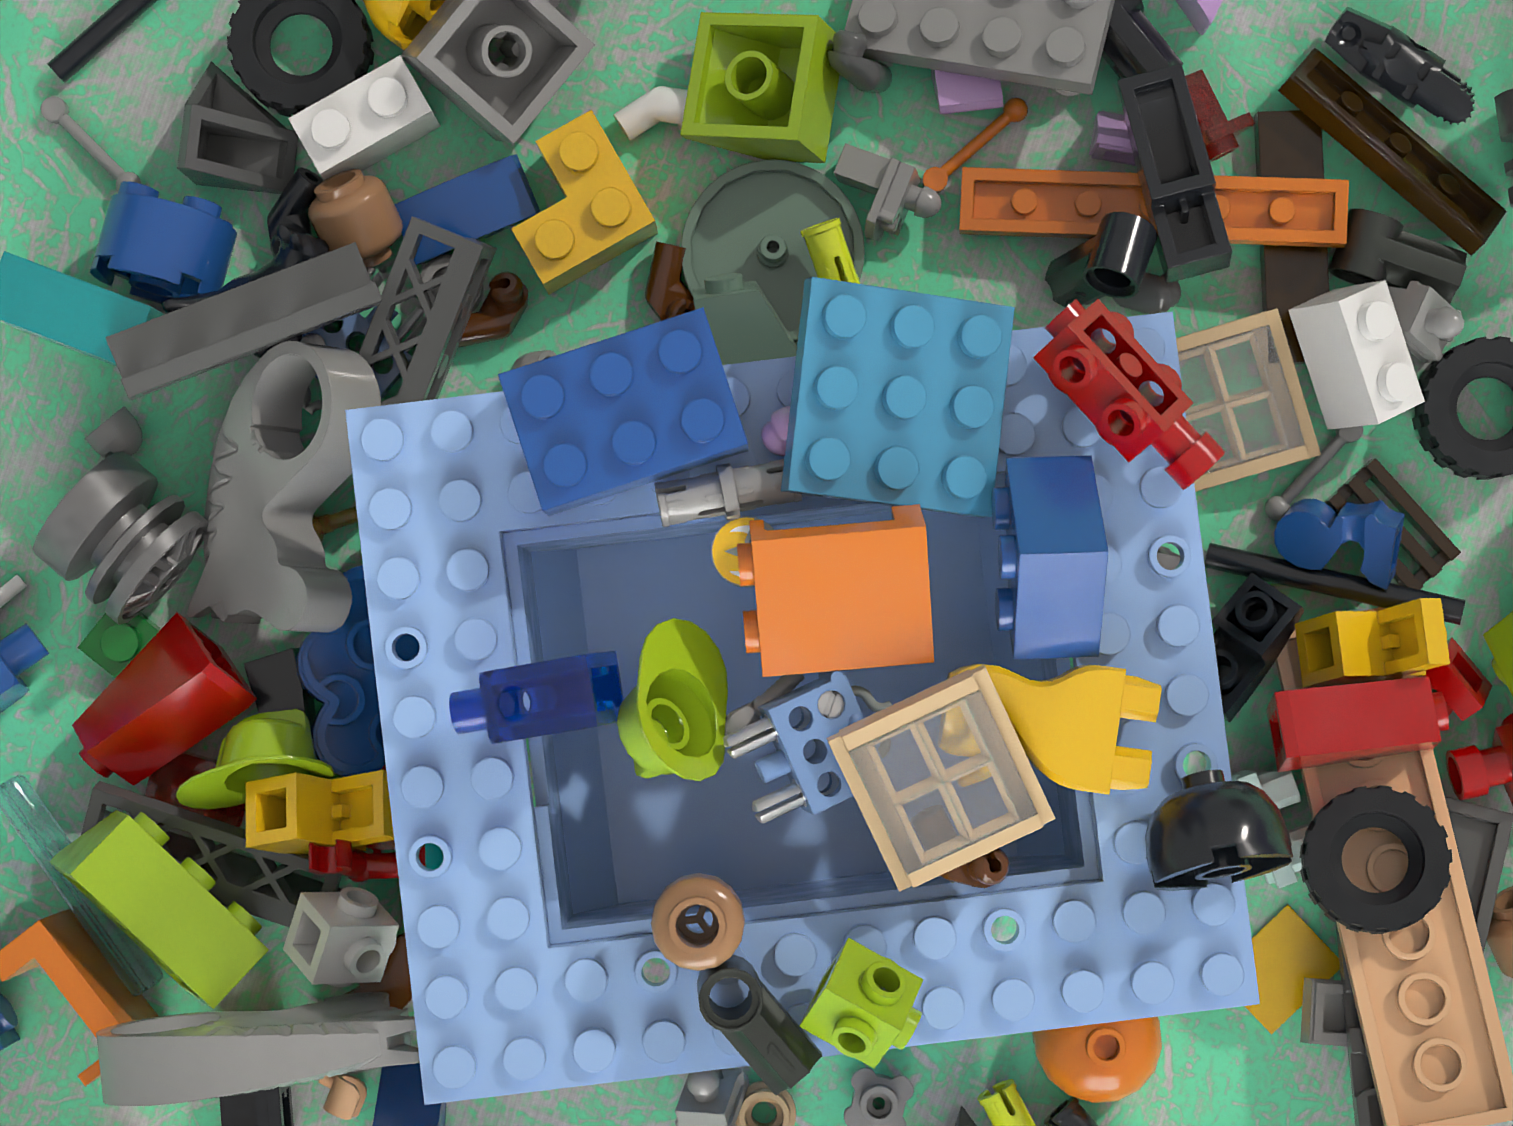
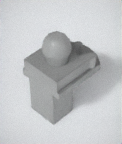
(894, 188)
(1425, 320)
(712, 1098)

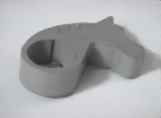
(266, 488)
(250, 1051)

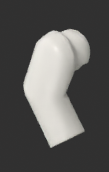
(655, 106)

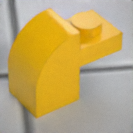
(1372, 644)
(303, 809)

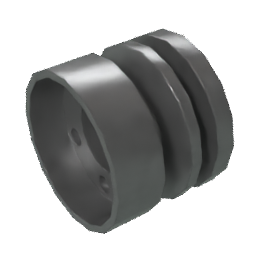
(110, 528)

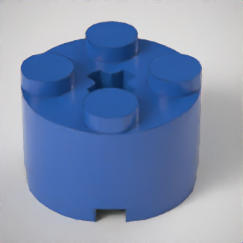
(163, 244)

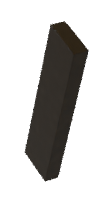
(1290, 147)
(1393, 151)

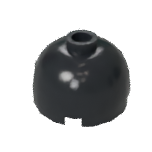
(1215, 833)

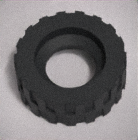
(288, 93)
(1438, 418)
(1411, 823)

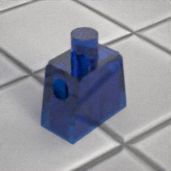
(562, 695)

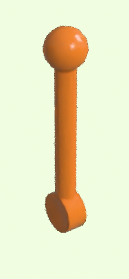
(1013, 111)

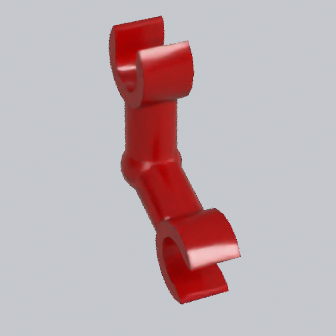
(355, 865)

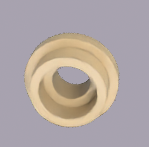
(760, 1092)

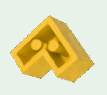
(599, 211)

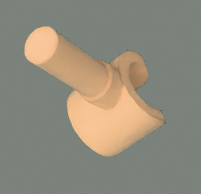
(345, 1095)

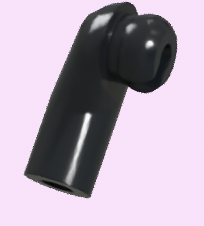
(293, 206)

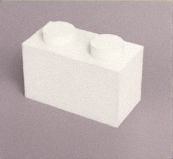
(365, 120)
(1356, 355)

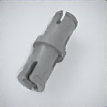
(722, 493)

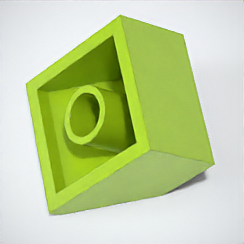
(762, 86)

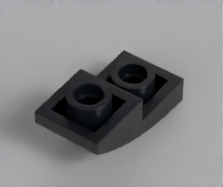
(1249, 639)

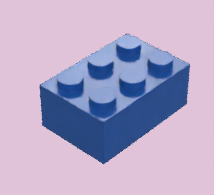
(623, 412)

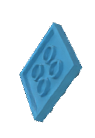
(897, 398)

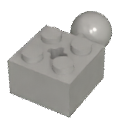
(506, 95)

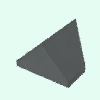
(234, 139)

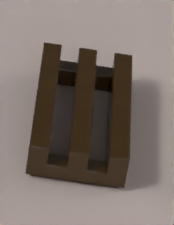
(1414, 514)

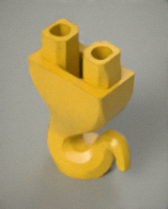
(1073, 724)

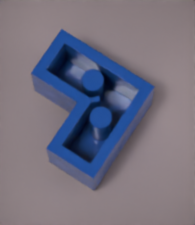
(1051, 557)

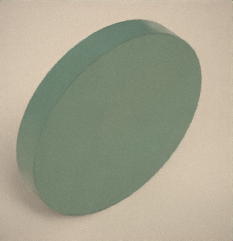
(753, 226)

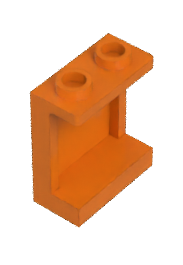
(839, 595)
(78, 971)

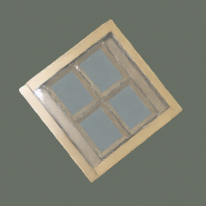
(1246, 397)
(941, 778)

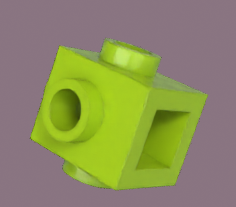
(864, 1004)

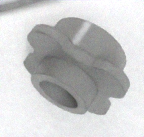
(870, 1086)

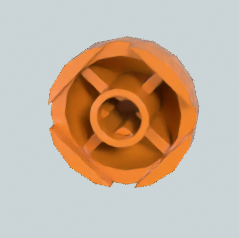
(1100, 1059)

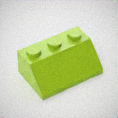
(163, 904)

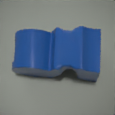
(1314, 532)

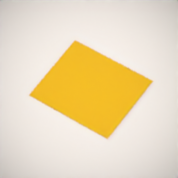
(1283, 956)

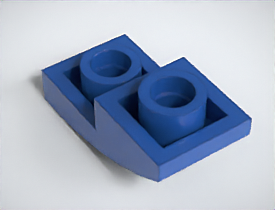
(472, 205)

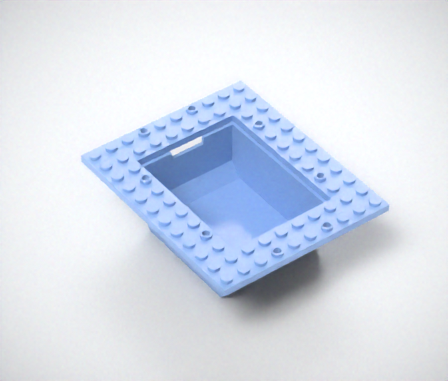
(544, 912)

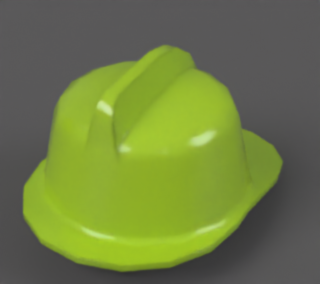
(679, 704)
(255, 750)

